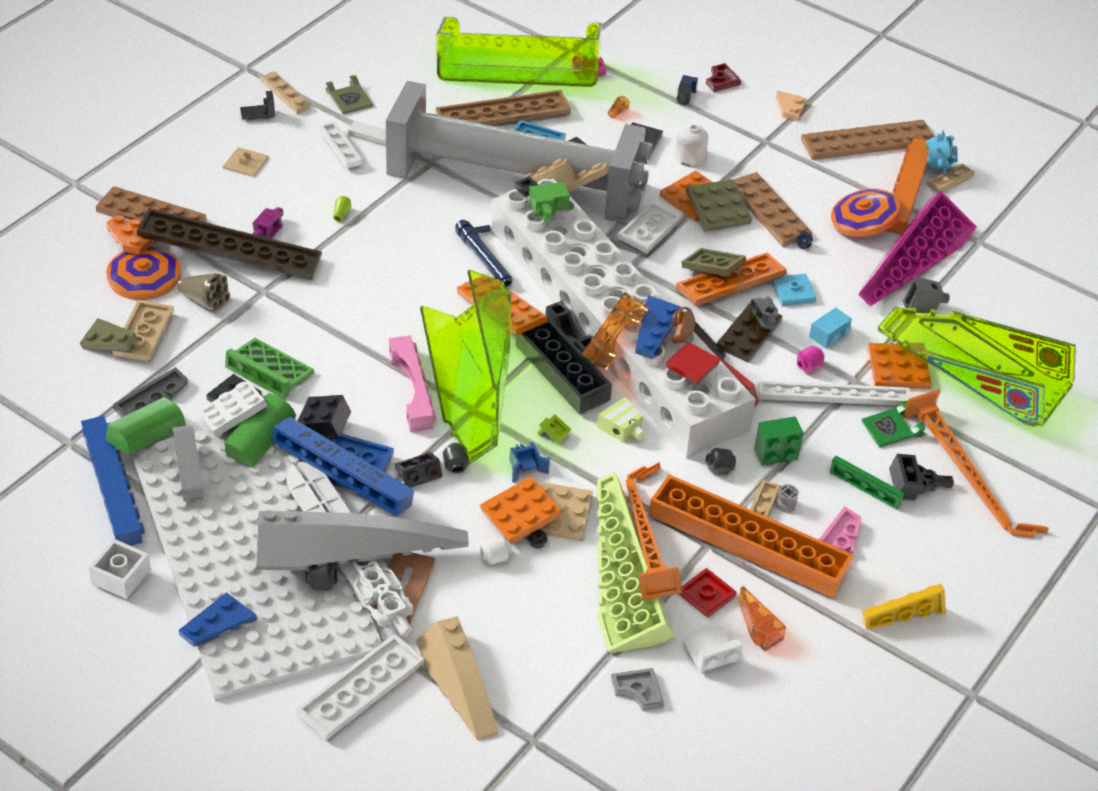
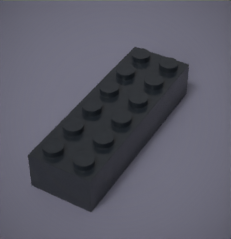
(565, 366)

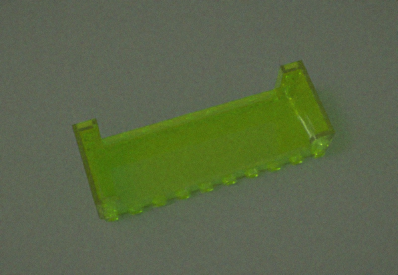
(518, 57)

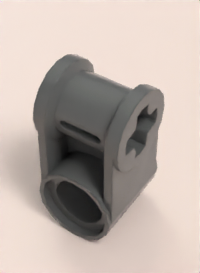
(764, 311)

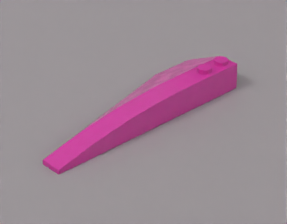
(929, 238)

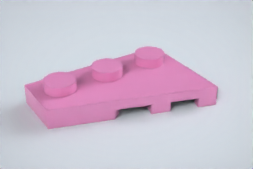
(843, 530)

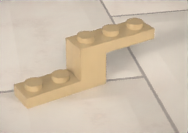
(563, 172)

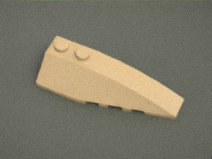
(457, 675)

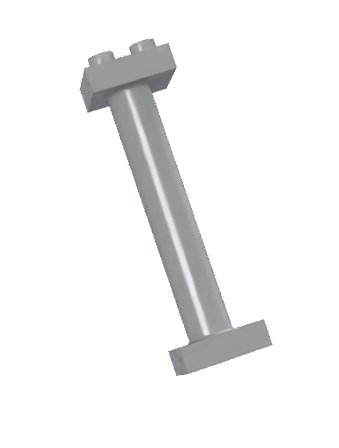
(415, 132)

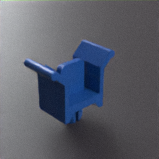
(527, 459)

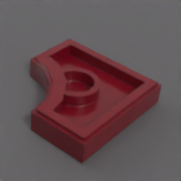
(722, 78)

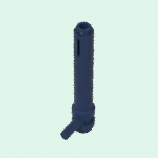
(470, 237)

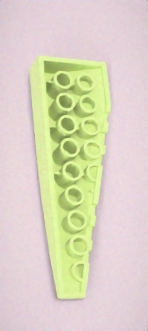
(623, 615)

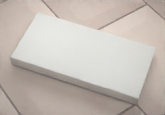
(649, 227)

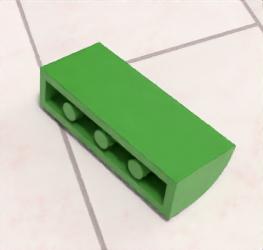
(145, 426)
(255, 433)

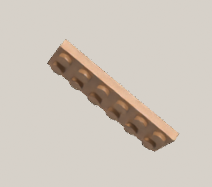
(135, 205)
(770, 209)

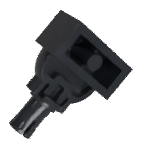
(914, 478)

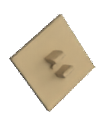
(245, 161)

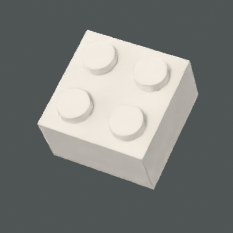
(119, 568)

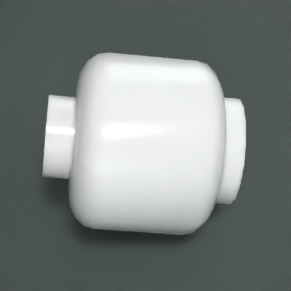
(495, 550)

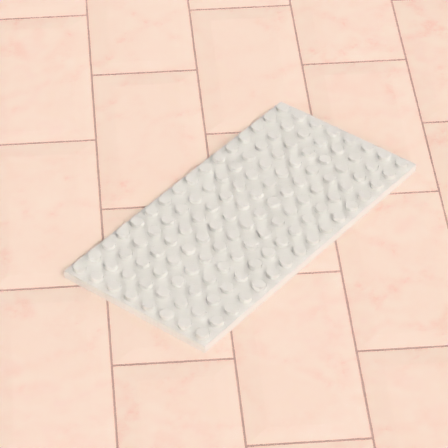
(214, 552)

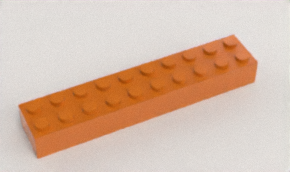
(751, 535)

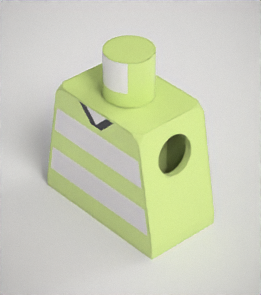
(622, 421)

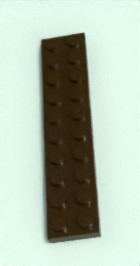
(229, 243)

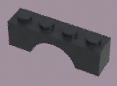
(562, 317)

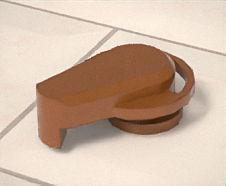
(684, 323)

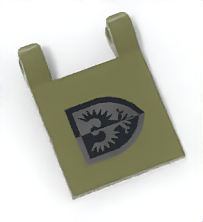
(349, 98)

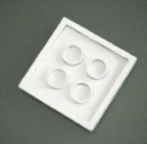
(232, 408)

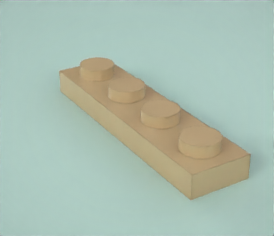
(285, 92)

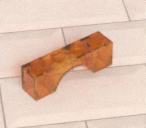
(626, 312)

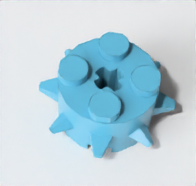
(942, 152)

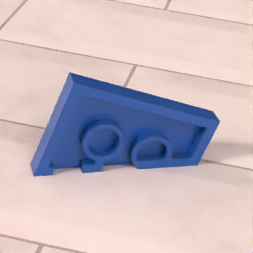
(218, 617)

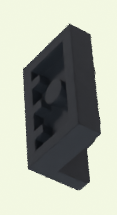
(419, 469)

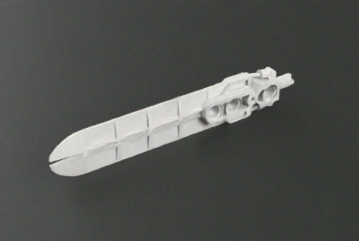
(370, 579)

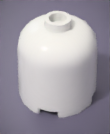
(691, 145)

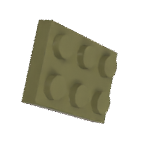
(713, 262)

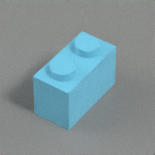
(830, 327)

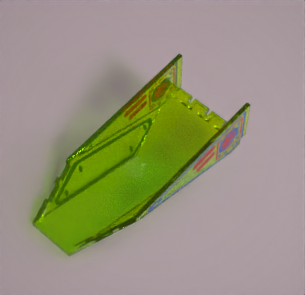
(999, 363)

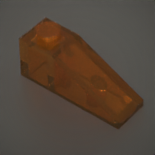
(762, 625)

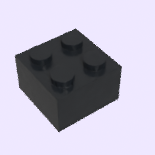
(326, 415)

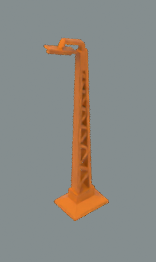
(926, 407)
(659, 580)

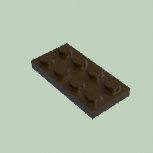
(745, 335)

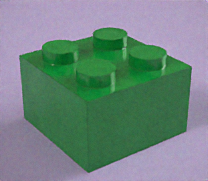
(778, 440)

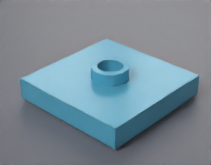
(794, 289)

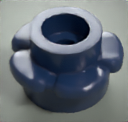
(804, 235)

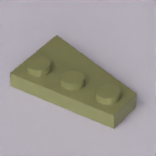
(108, 336)

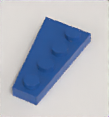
(655, 326)

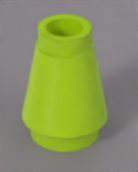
(341, 208)

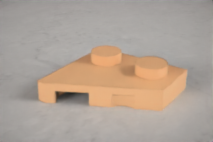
(791, 105)

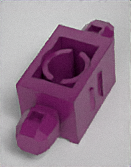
(268, 222)

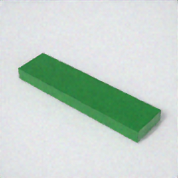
(867, 482)

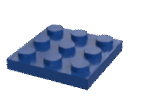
(371, 452)

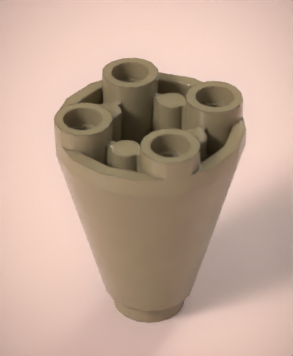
(206, 289)

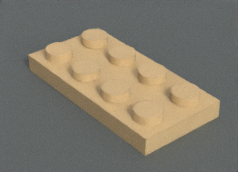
(148, 323)

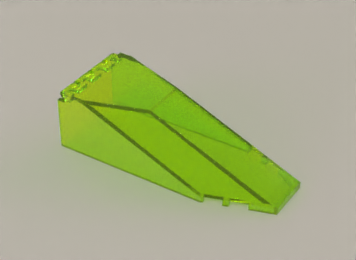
(472, 363)

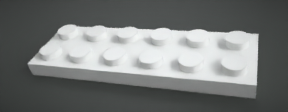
(359, 686)

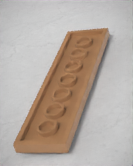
(509, 109)
(864, 139)

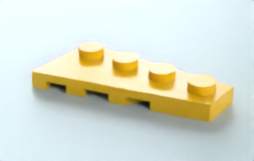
(913, 604)

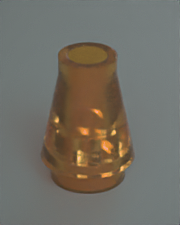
(619, 106)

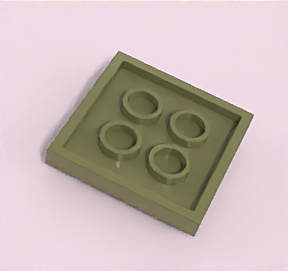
(718, 204)

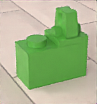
(548, 198)

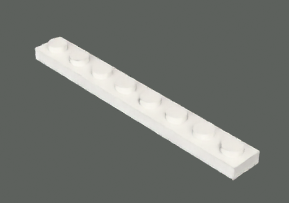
(833, 393)

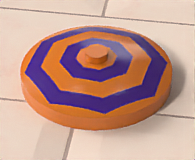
(865, 212)
(143, 275)

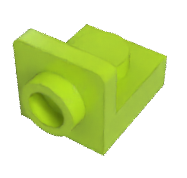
(554, 428)

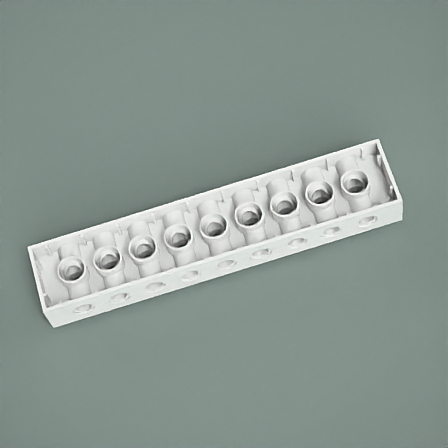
(590, 274)

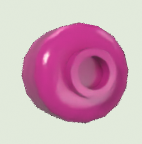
(810, 359)

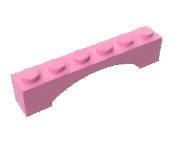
(419, 411)

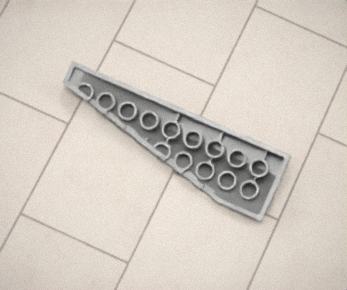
(316, 538)

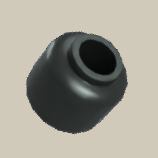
(456, 458)
(720, 461)
(321, 577)

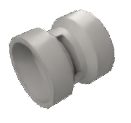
(787, 498)

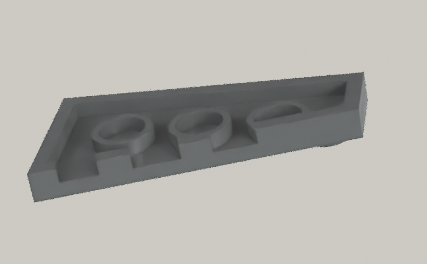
(164, 386)

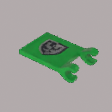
(891, 427)

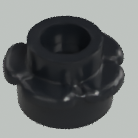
(538, 539)

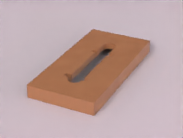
(419, 577)

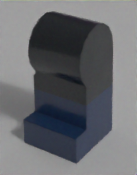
(687, 86)

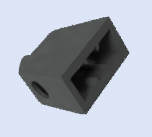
(925, 295)

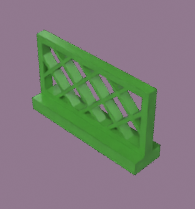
(262, 374)

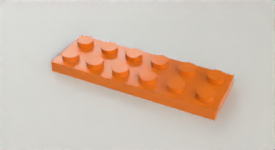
(712, 286)
(522, 313)

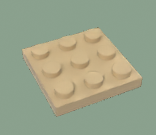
(574, 507)

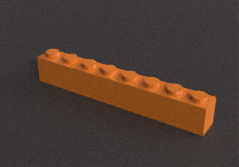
(909, 181)

